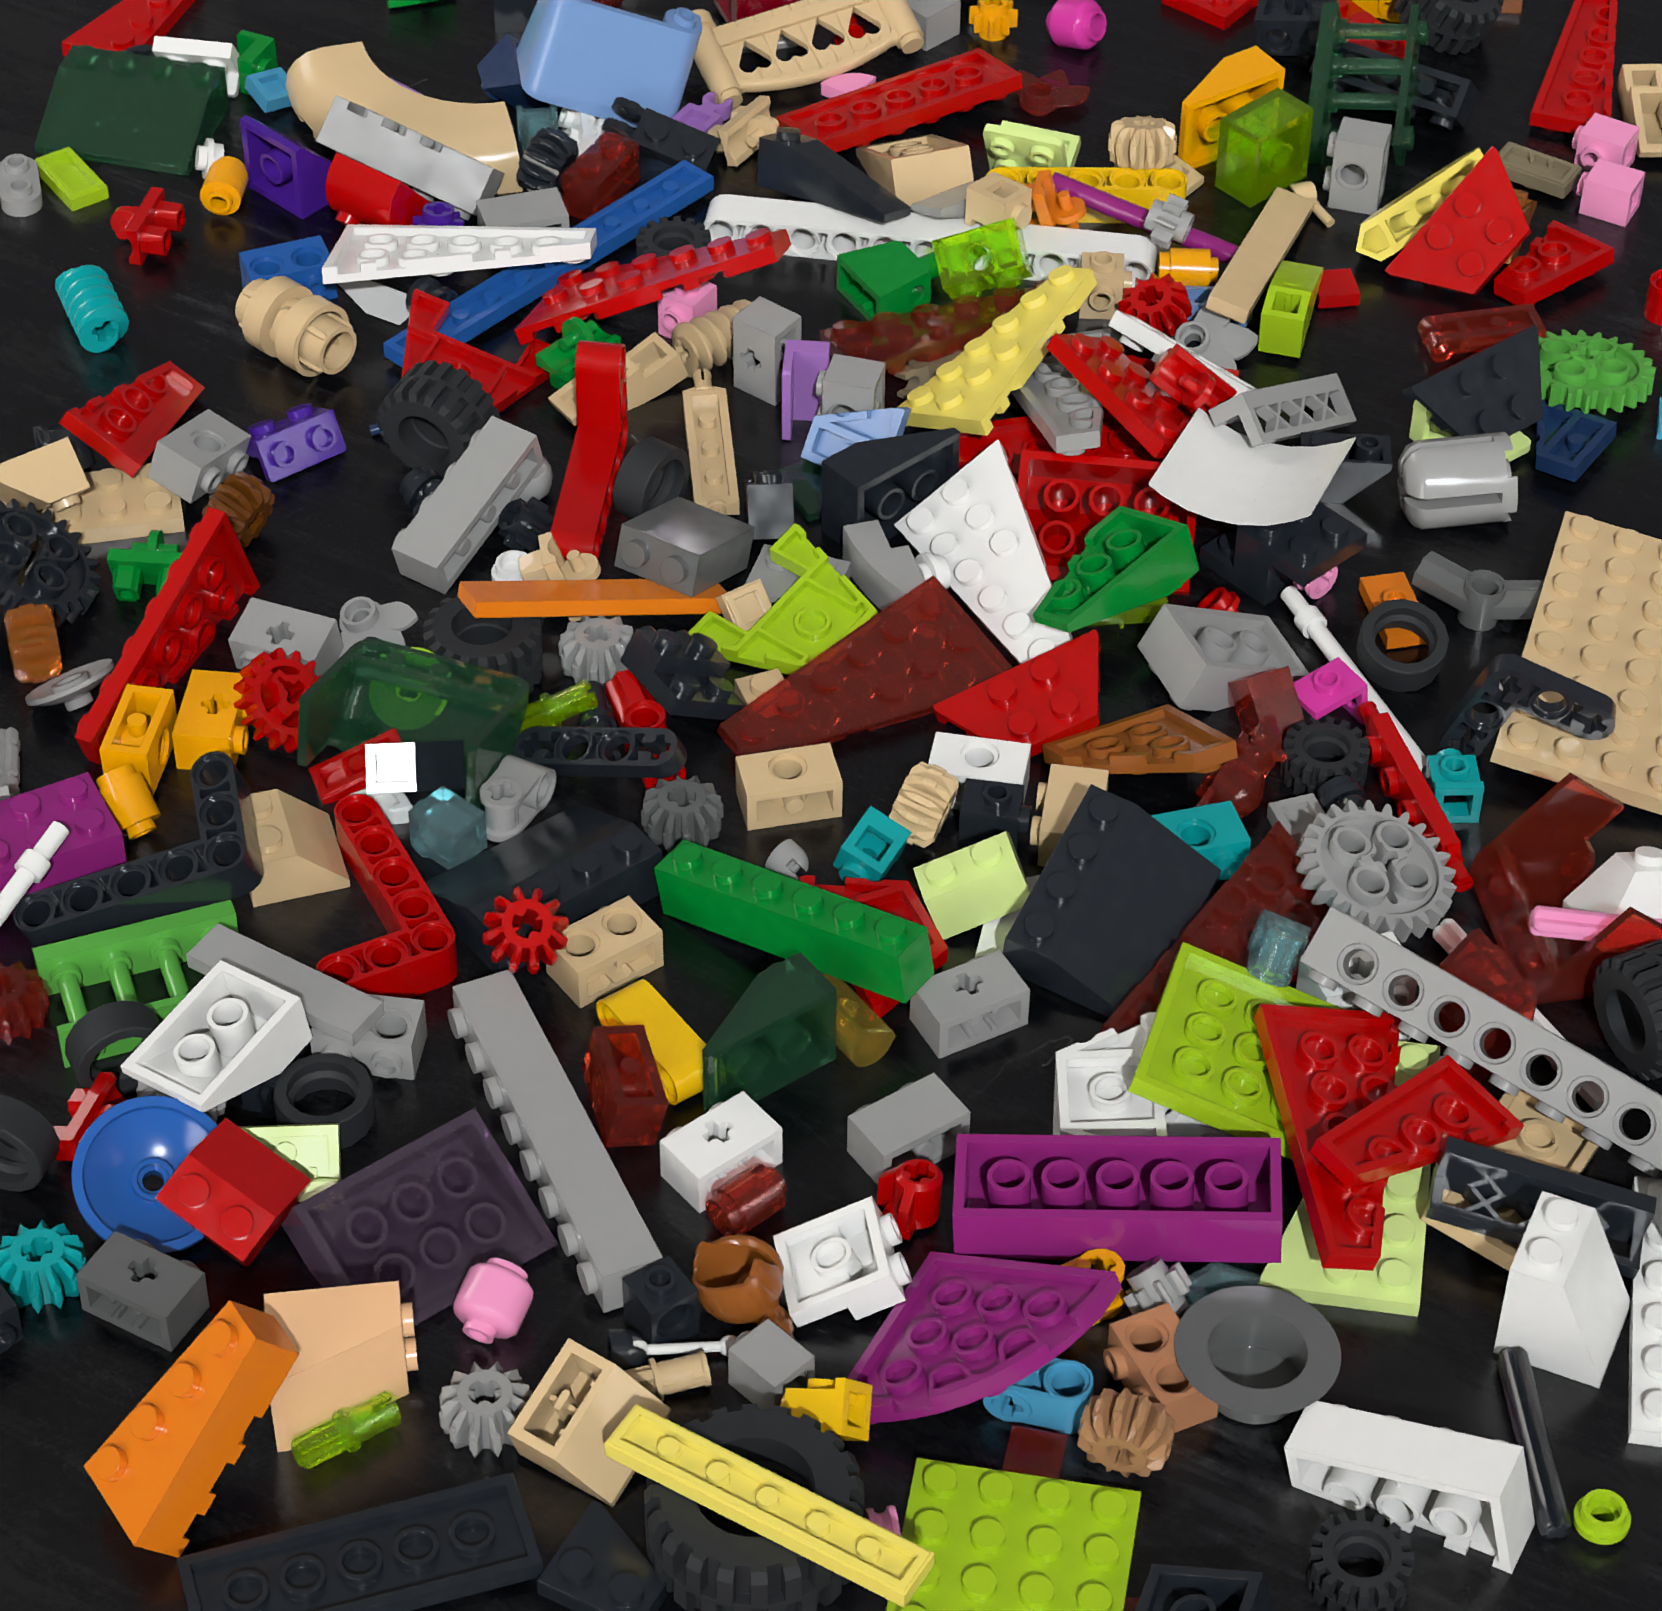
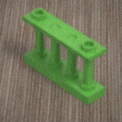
(122, 953)

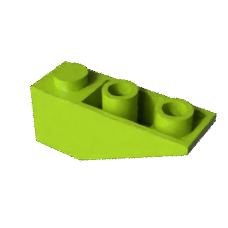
(1289, 308)

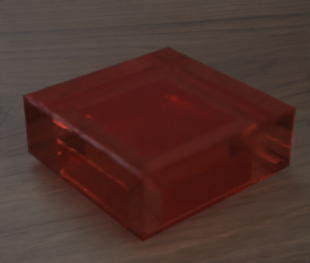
(1035, 1452)

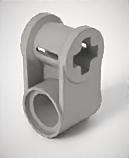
(515, 796)

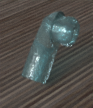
(1217, 1277)

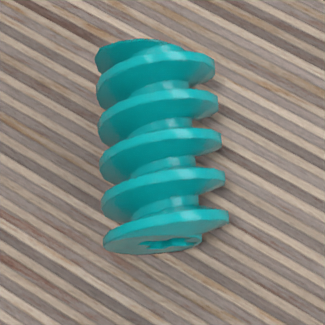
(92, 307)

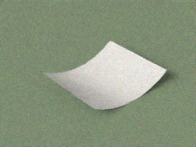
(1239, 484)

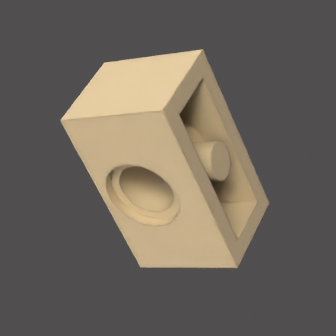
(788, 786)

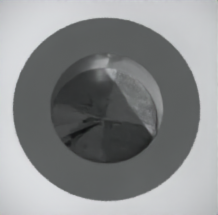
(1257, 1352)

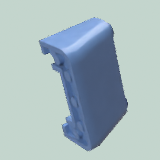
(592, 53)

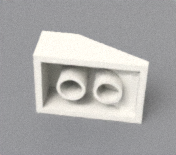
(222, 1039)

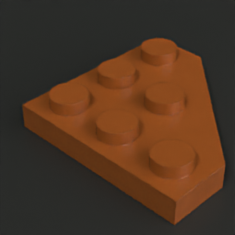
(1146, 743)

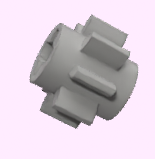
(1169, 221)
(1155, 1285)

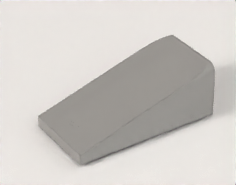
(945, 204)

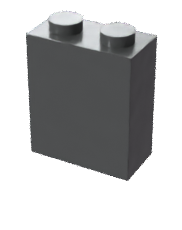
(684, 546)

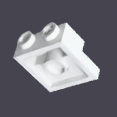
(843, 1263)

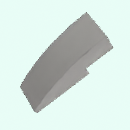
(878, 569)

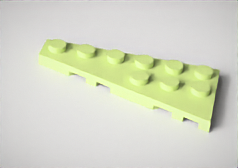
(1397, 1277)

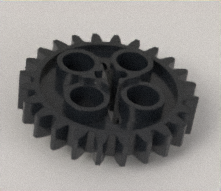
(57, 572)

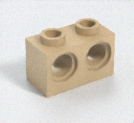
(607, 952)

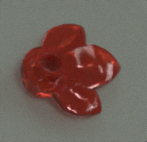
(1049, 92)

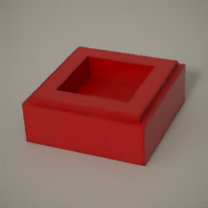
(1337, 289)

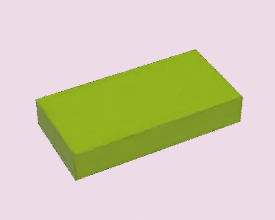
(71, 179)

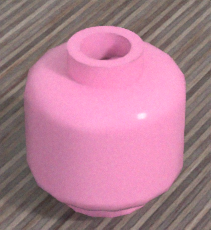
(493, 1300)

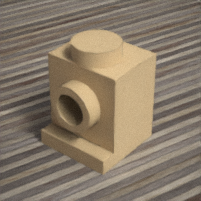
(997, 199)

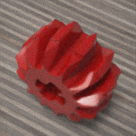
(1158, 303)
(508, 921)

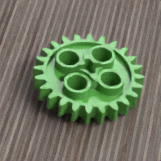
(1593, 372)

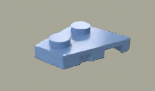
(840, 430)

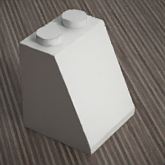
(1564, 1293)

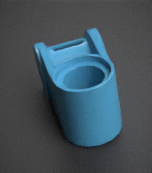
(1047, 1398)

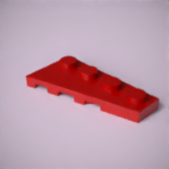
(134, 416)
(1412, 1125)

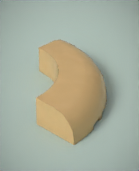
(347, 71)

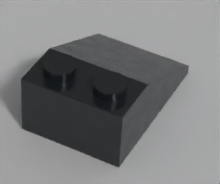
(885, 479)

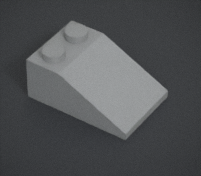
(1205, 649)

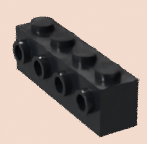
(1437, 94)

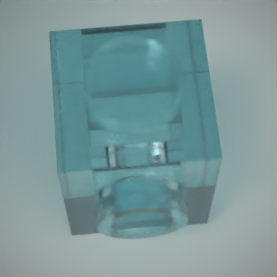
(447, 828)

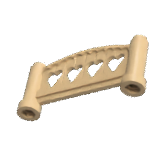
(722, 46)

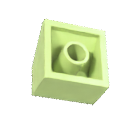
(973, 885)

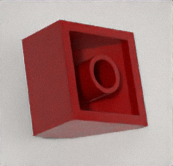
(233, 1191)

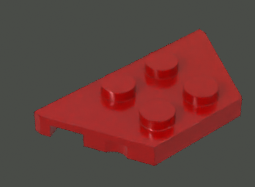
(1467, 233)
(1033, 700)
(899, 900)

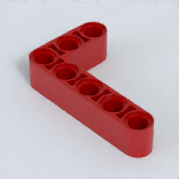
(596, 450)
(420, 941)

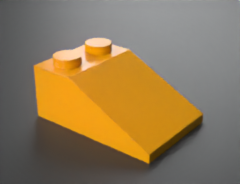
(1226, 88)

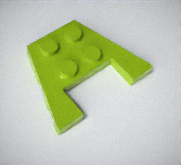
(803, 622)

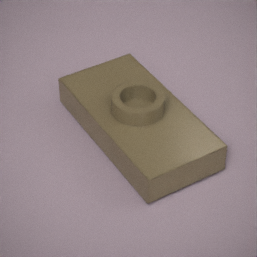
(1539, 170)

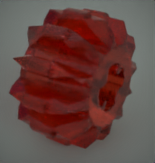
(21, 1001)

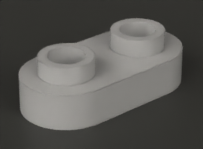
(20, 186)

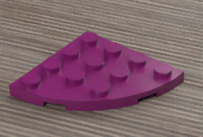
(976, 1331)

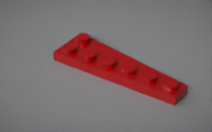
(1580, 69)

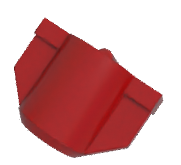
(911, 1195)

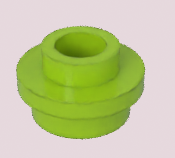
(1606, 1506)

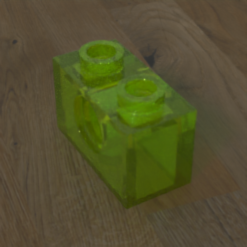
(959, 253)

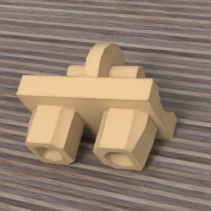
(742, 131)
(550, 564)

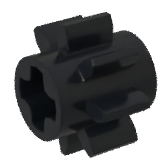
(523, 523)

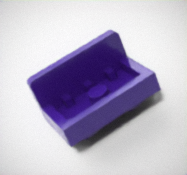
(295, 442)

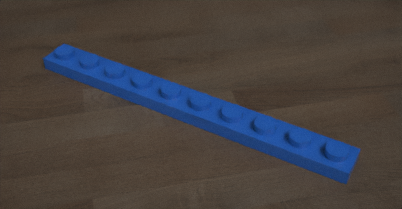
(523, 284)

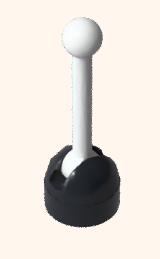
(629, 1350)

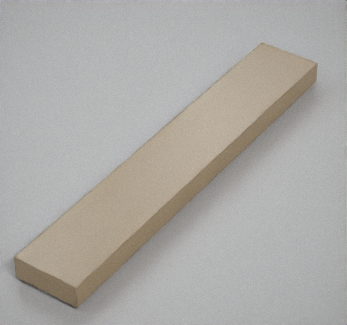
(1260, 255)

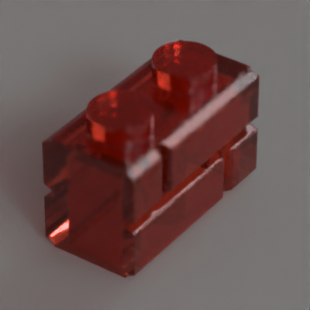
(600, 175)

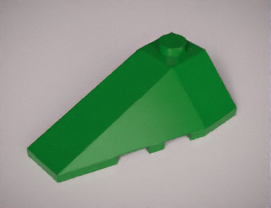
(1125, 564)

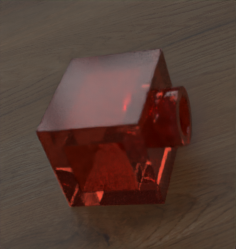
(1265, 695)

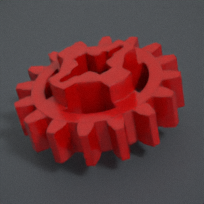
(272, 695)

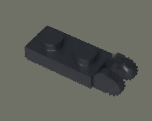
(662, 136)

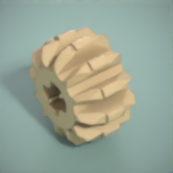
(1142, 142)
(924, 802)

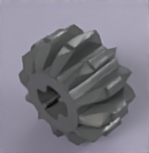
(682, 812)

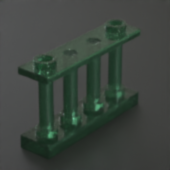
(1331, 65)

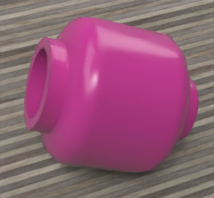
(1076, 23)

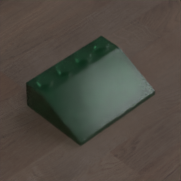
(133, 109)

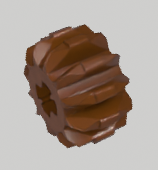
(245, 503)

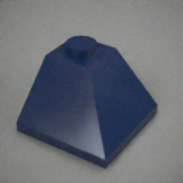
(502, 77)

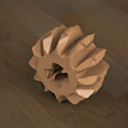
(1126, 1432)

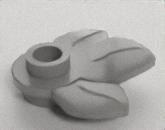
(1219, 339)
(366, 618)

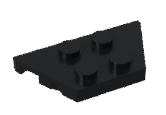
(1487, 390)

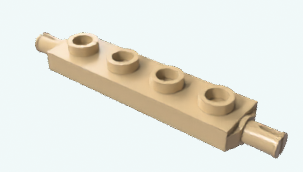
(710, 446)

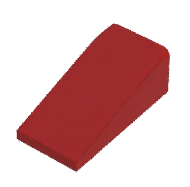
(346, 771)

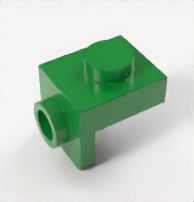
(256, 55)

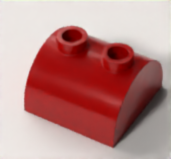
(369, 195)

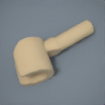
(1308, 190)

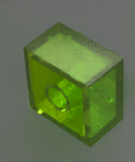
(1263, 147)

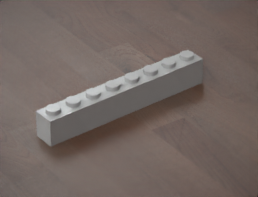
(554, 1135)

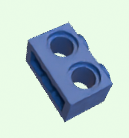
(296, 259)

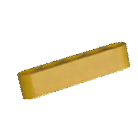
(1132, 185)

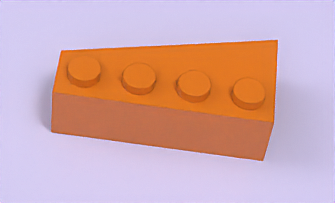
(189, 1425)

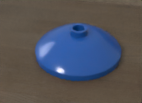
(119, 1152)

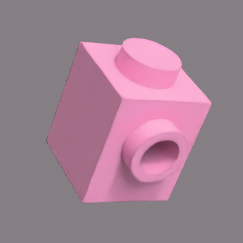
(1606, 140)
(1610, 192)
(682, 306)

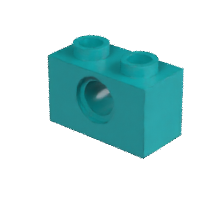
(1212, 832)

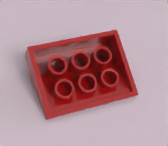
(1077, 492)

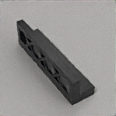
(1501, 1179)

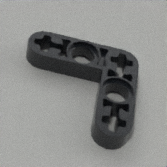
(1523, 692)

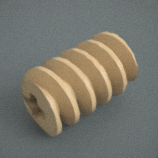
(707, 338)

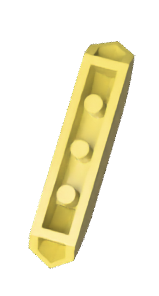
(1402, 218)

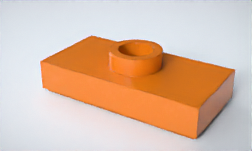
(1388, 587)

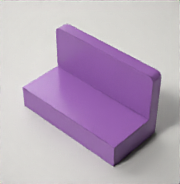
(799, 379)

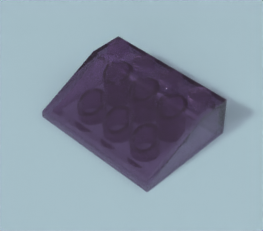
(421, 1218)

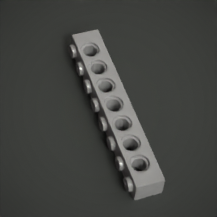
(1344, 936)

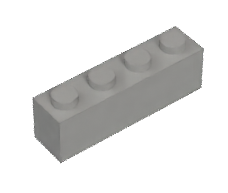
(467, 504)

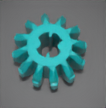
(41, 1265)

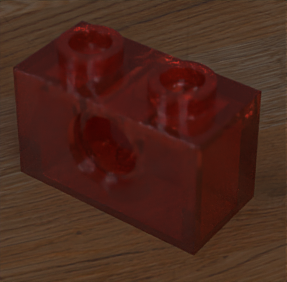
(624, 1086)

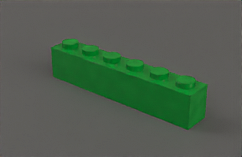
(795, 917)

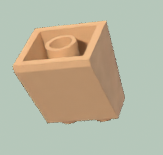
(348, 1352)

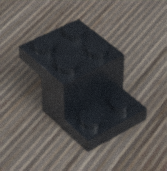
(1273, 556)

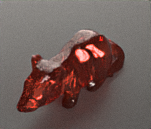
(1244, 777)

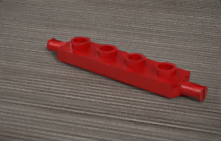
(1408, 788)

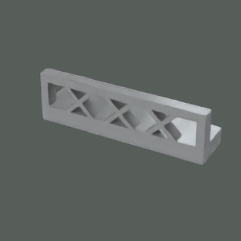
(1290, 399)

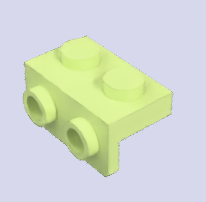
(307, 1147)

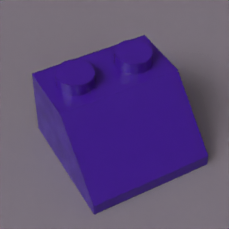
(283, 169)

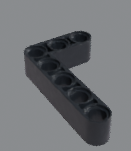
(186, 877)

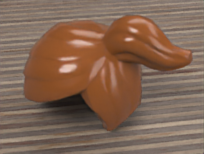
(741, 1281)

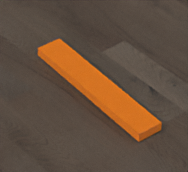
(581, 598)

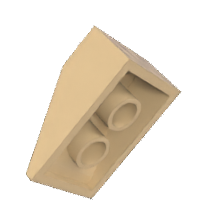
(917, 166)

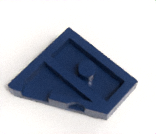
(1570, 441)

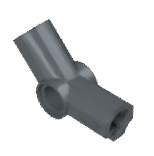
(1477, 595)

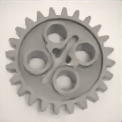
(1376, 869)

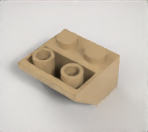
(574, 1416)

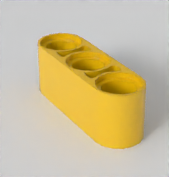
(671, 1039)

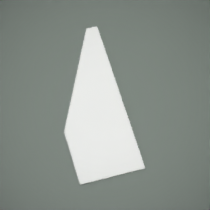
(378, 300)

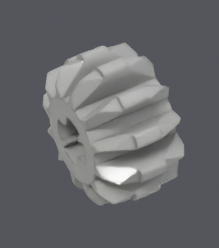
(594, 648)
(482, 1407)

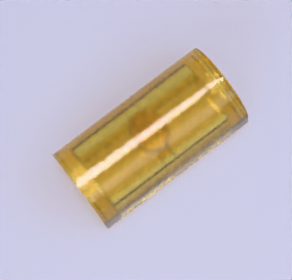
(858, 1028)

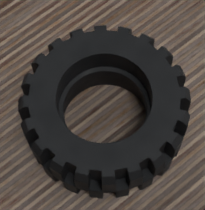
(744, 1573)

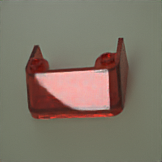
(1540, 864)

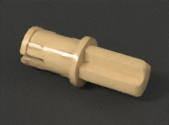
(673, 1374)

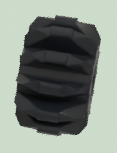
(546, 159)

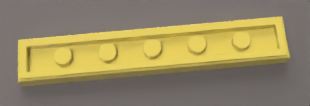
(770, 1505)

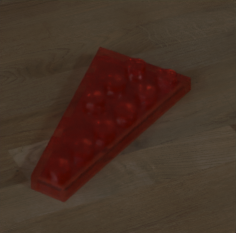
(923, 333)

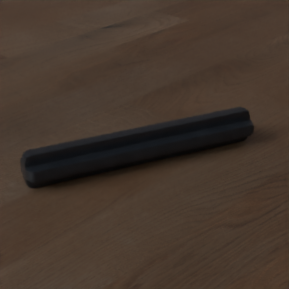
(1532, 1434)

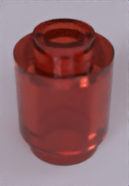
(746, 1199)

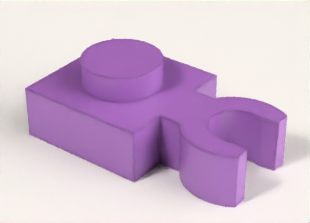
(705, 115)

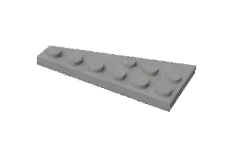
(1062, 406)

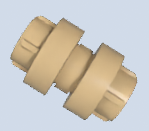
(296, 326)

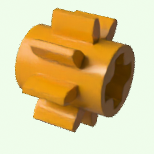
(993, 18)

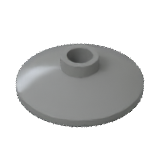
(72, 686)

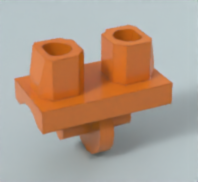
(1052, 207)

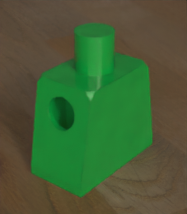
(885, 278)

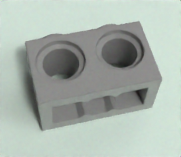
(390, 1046)

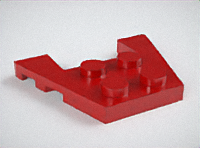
(499, 377)

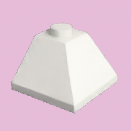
(1623, 882)

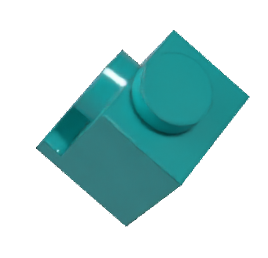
(1456, 774)
(871, 847)

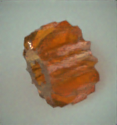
(33, 643)

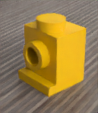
(837, 1404)

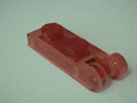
(1475, 329)

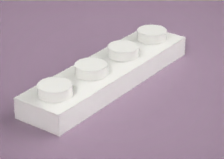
(1139, 335)

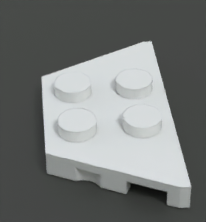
(1096, 1082)

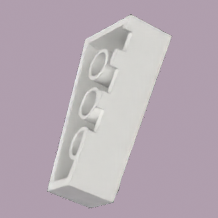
(1417, 1476)

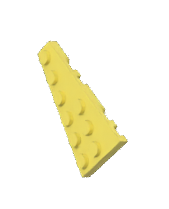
(1001, 360)

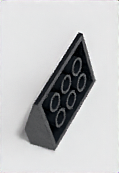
(572, 857)
(1107, 903)

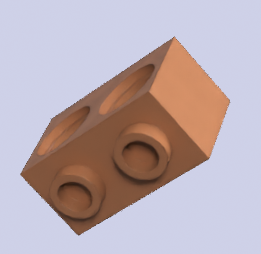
(1146, 1363)

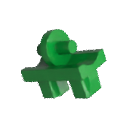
(561, 355)
(141, 565)

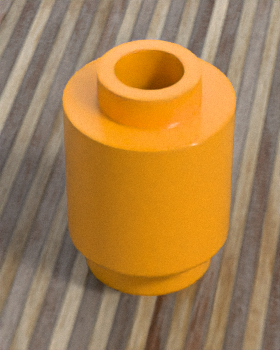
(224, 186)
(1189, 266)
(129, 801)

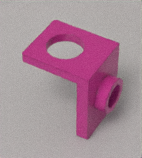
(1330, 688)

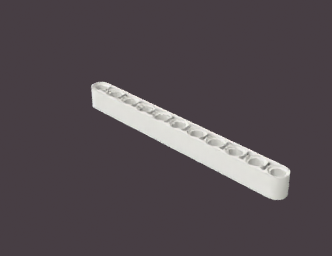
(827, 232)

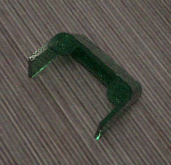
(421, 696)

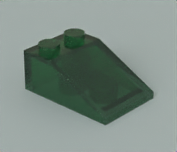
(772, 1034)

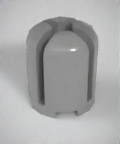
(1457, 481)

